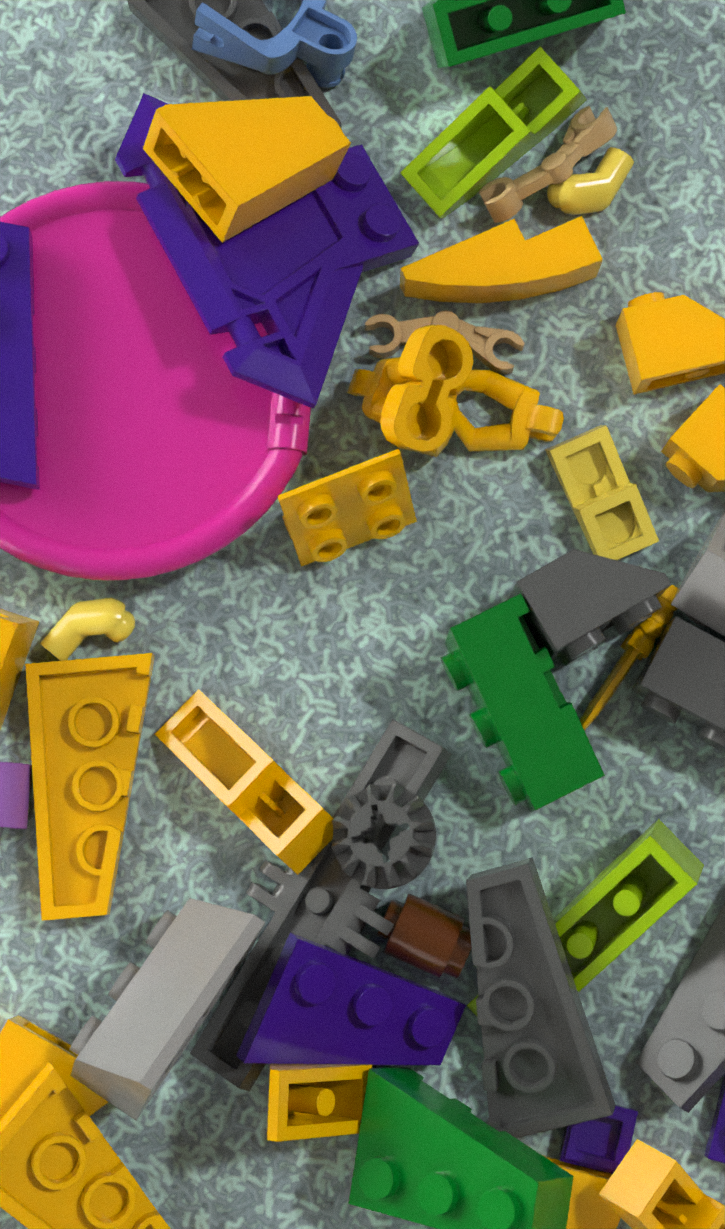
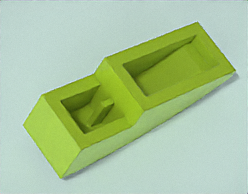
(493, 133)

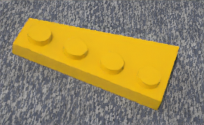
(84, 760)
(61, 1167)

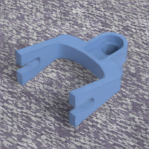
(311, 35)

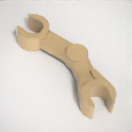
(584, 135)
(481, 339)

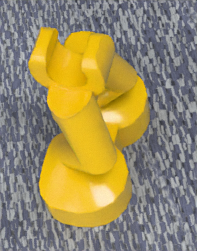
(412, 390)
(526, 421)

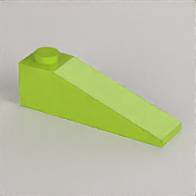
(624, 902)

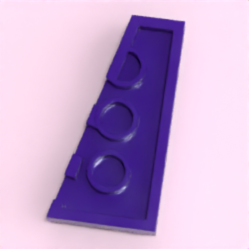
(17, 359)

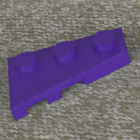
(346, 1012)

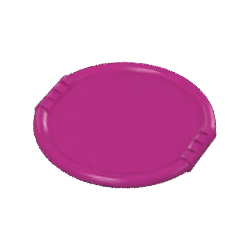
(140, 424)

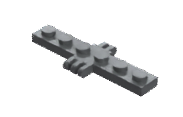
(317, 903)

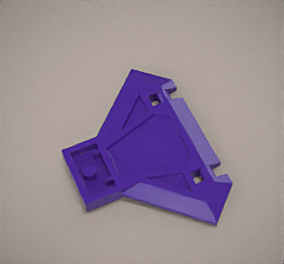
(285, 271)

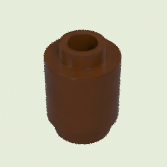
(427, 936)

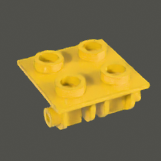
(348, 508)

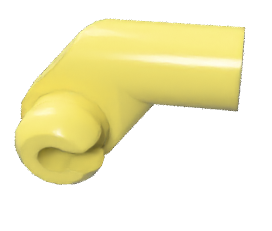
(592, 190)
(88, 619)

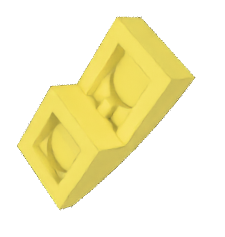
(602, 495)

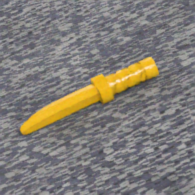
(636, 646)

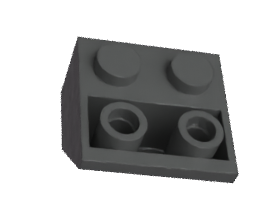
(583, 597)

